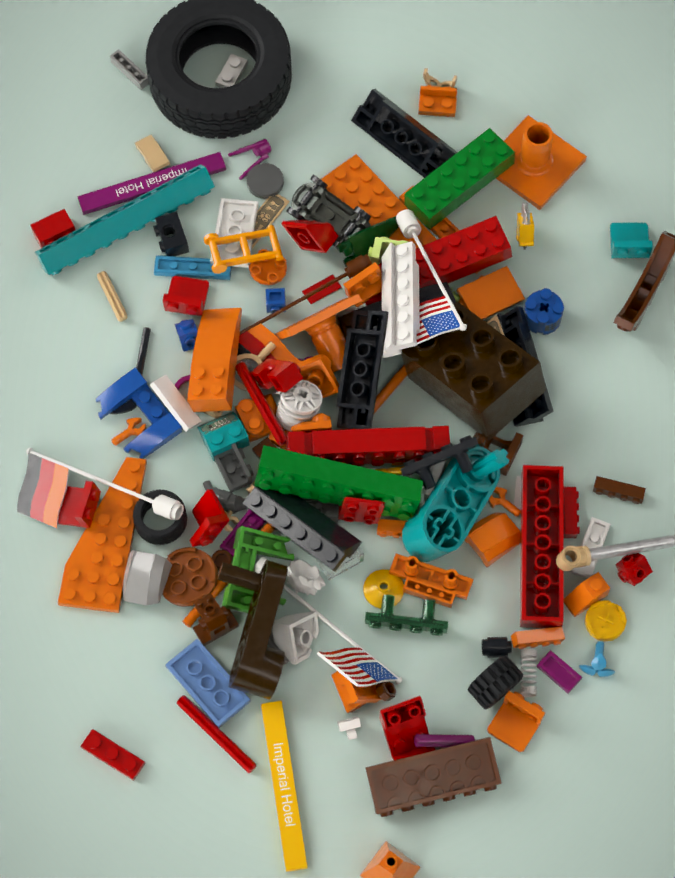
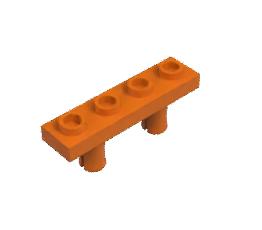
(446, 579)

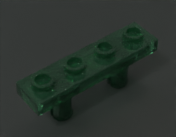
(396, 622)

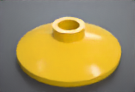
(374, 593)

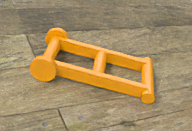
(221, 265)

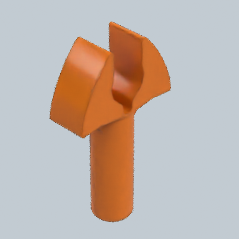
(132, 422)
(503, 501)

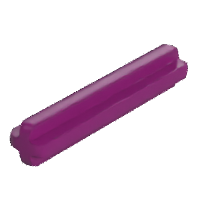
(440, 740)

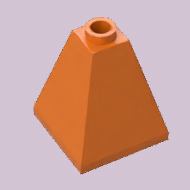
(388, 855)

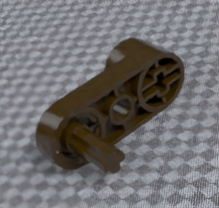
(256, 665)

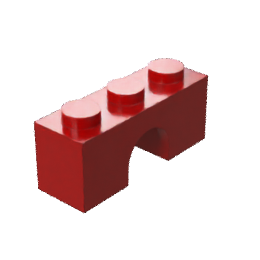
(277, 373)

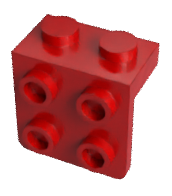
(186, 296)
(79, 505)
(361, 510)
(210, 518)

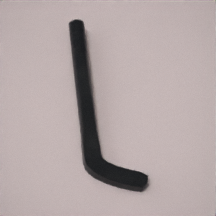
(131, 405)

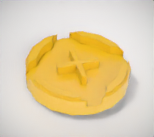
(605, 620)

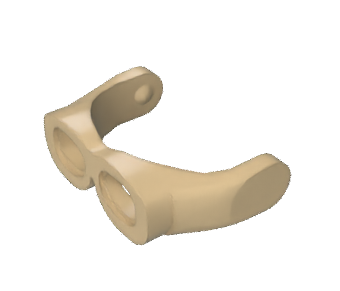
(428, 78)

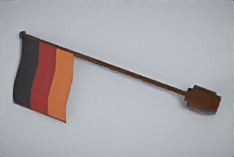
(257, 336)

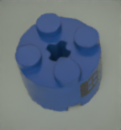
(543, 311)

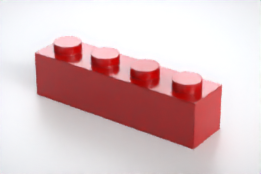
(570, 512)

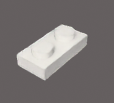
(231, 71)

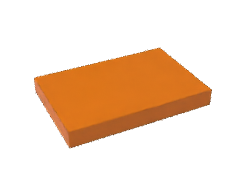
(491, 293)

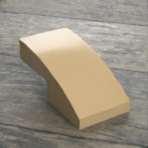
(152, 153)

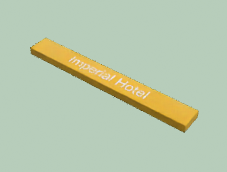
(284, 786)

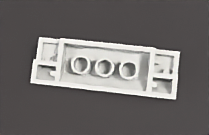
(400, 298)

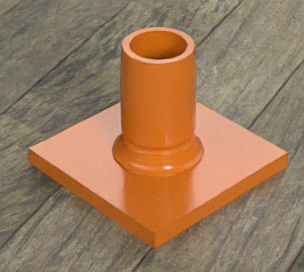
(540, 163)
(324, 331)

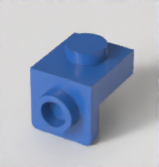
(275, 299)
(187, 334)

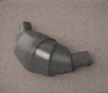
(227, 499)

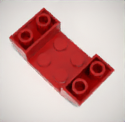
(401, 725)

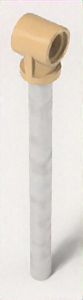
(582, 555)

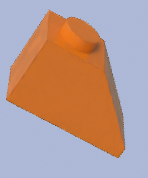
(586, 594)

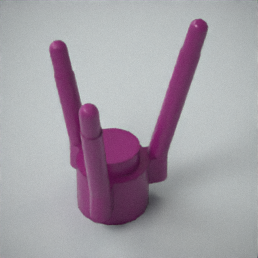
(260, 149)

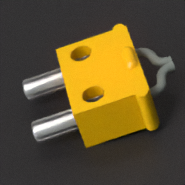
(525, 227)

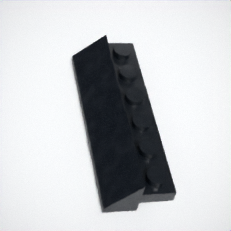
(402, 134)
(517, 330)
(361, 369)
(303, 525)

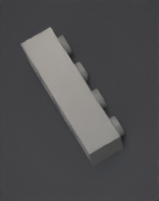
(129, 69)

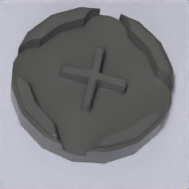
(265, 180)

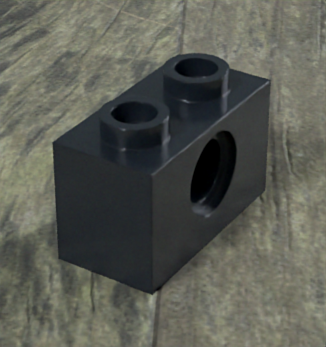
(168, 225)

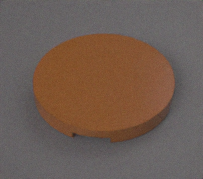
(190, 577)

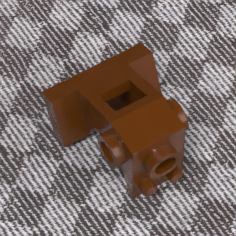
(511, 447)
(214, 620)

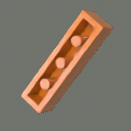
(390, 528)
(428, 591)
(537, 637)

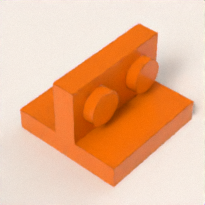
(353, 696)

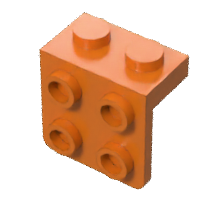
(516, 721)

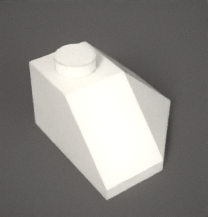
(295, 634)

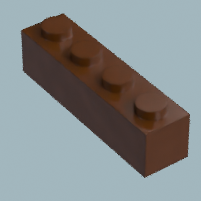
(619, 490)

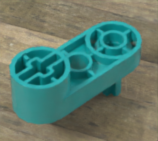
(442, 522)

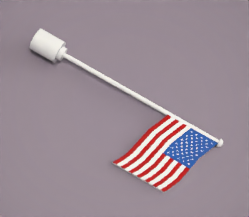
(438, 314)
(352, 663)

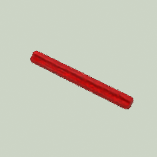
(261, 403)
(216, 734)

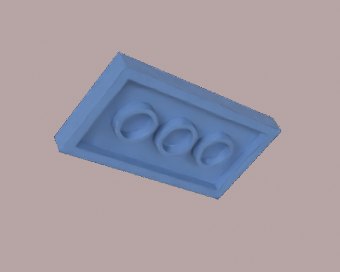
(207, 683)

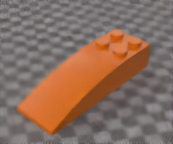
(215, 360)

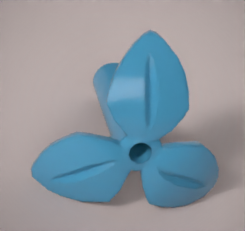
(598, 663)

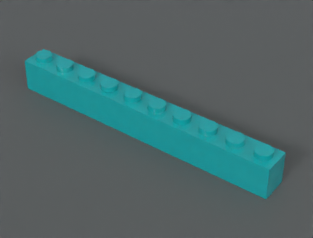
(124, 220)

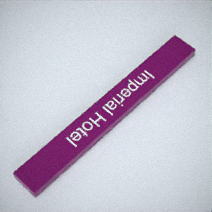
(138, 186)

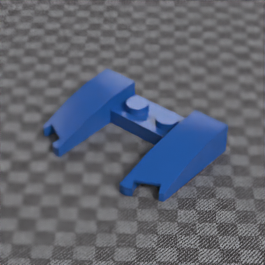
(135, 387)

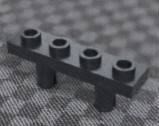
(448, 451)

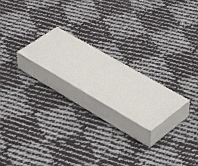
(175, 403)
(594, 538)

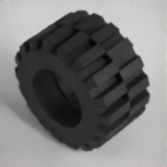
(495, 682)

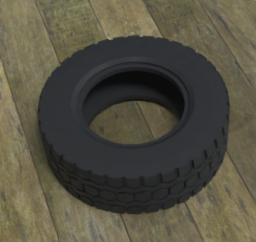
(227, 109)

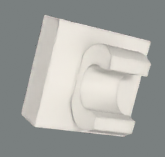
(349, 726)

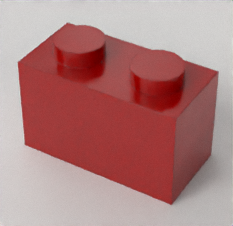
(52, 228)

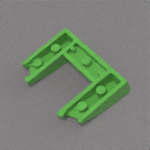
(247, 544)

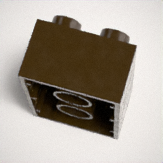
(476, 374)

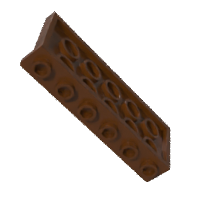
(433, 776)

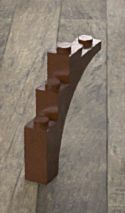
(646, 287)

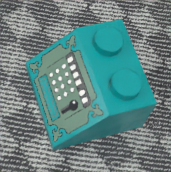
(223, 432)

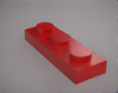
(112, 754)

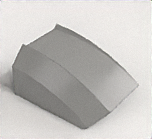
(145, 578)

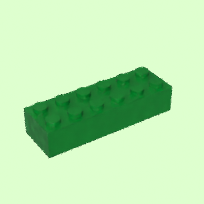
(459, 178)

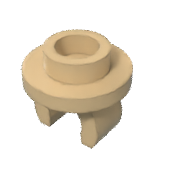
(235, 520)

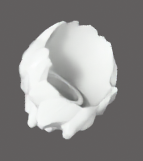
(304, 577)

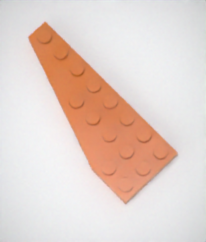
(99, 560)

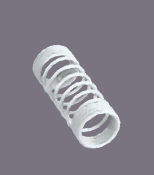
(528, 655)

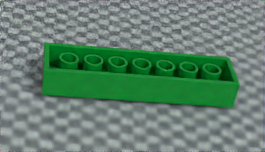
(334, 480)

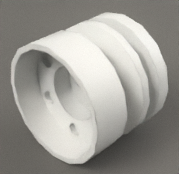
(298, 404)

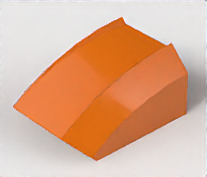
(493, 537)

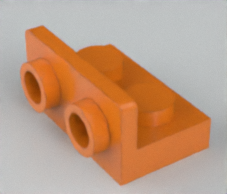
(437, 101)
(366, 284)

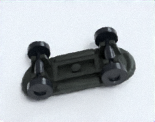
(317, 204)

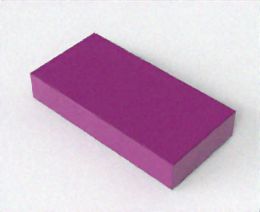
(559, 672)

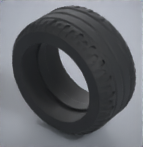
(158, 536)

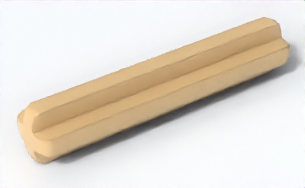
(112, 296)

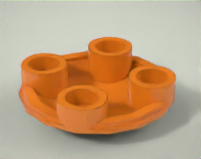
(268, 271)

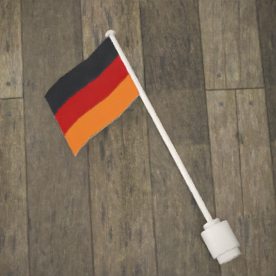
(47, 485)

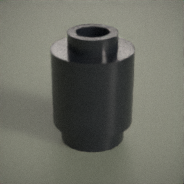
(496, 647)

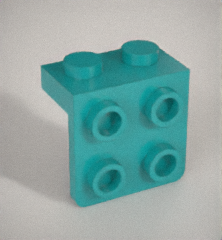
(630, 240)

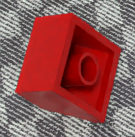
(311, 234)

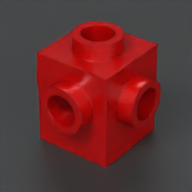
(633, 568)

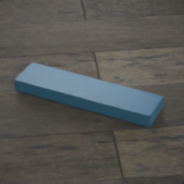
(188, 268)

